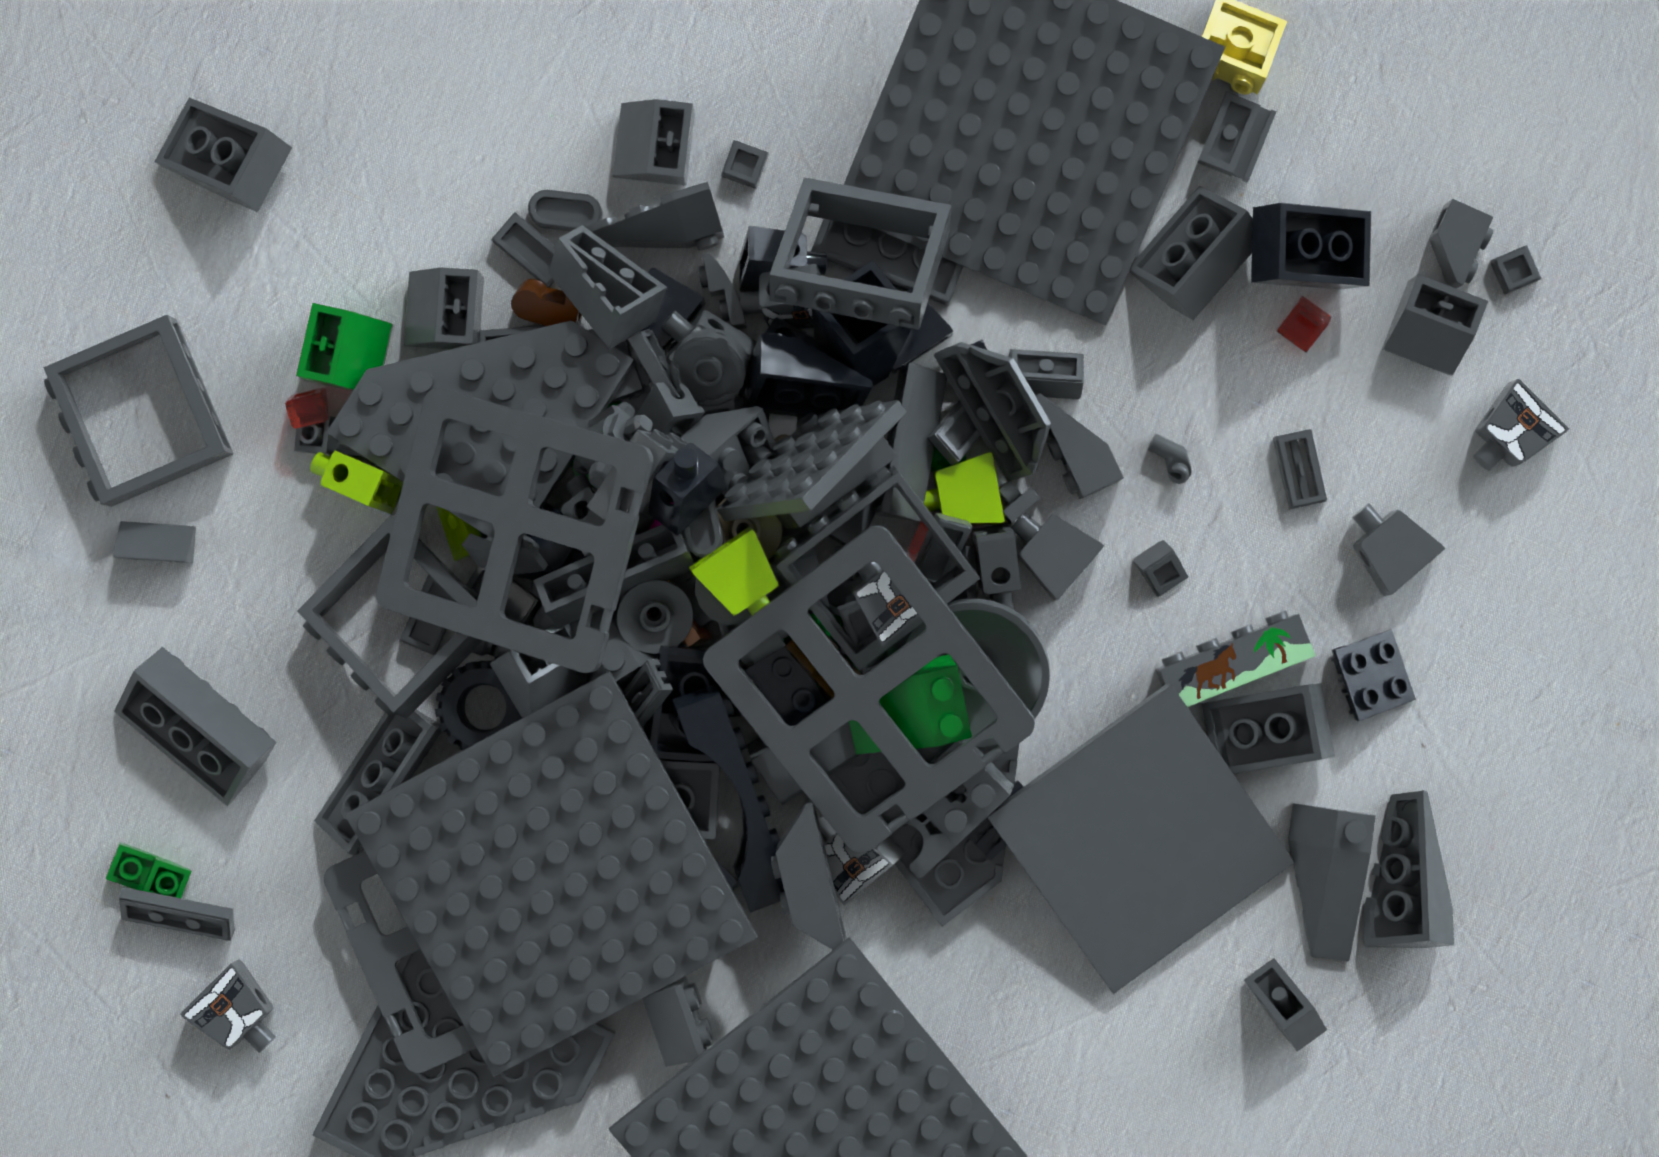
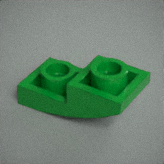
(147, 872)

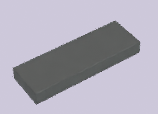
(176, 914)

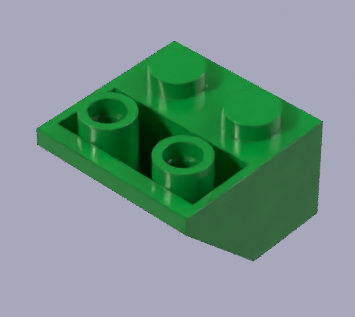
(341, 346)

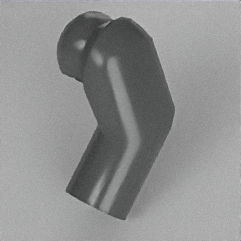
(1175, 457)

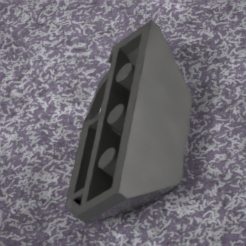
(998, 405)
(808, 880)

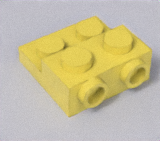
(1249, 43)

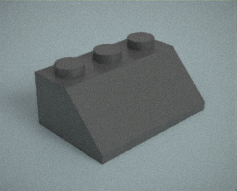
(1196, 252)

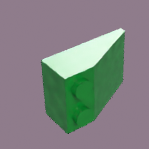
(924, 707)

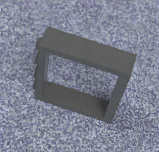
(870, 210)
(194, 390)
(947, 586)
(435, 671)

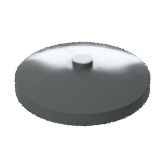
(1012, 648)

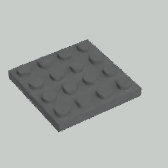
(810, 461)

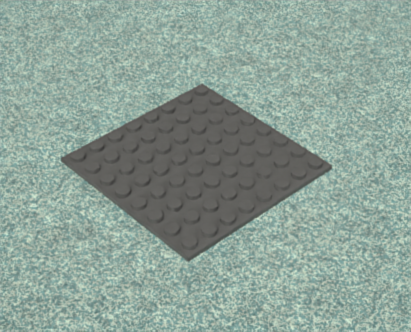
(1040, 134)
(551, 874)
(820, 1074)

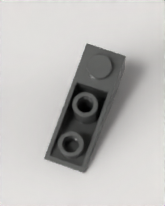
(1084, 455)

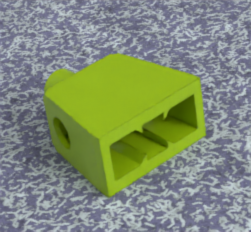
(357, 480)
(968, 492)
(737, 573)

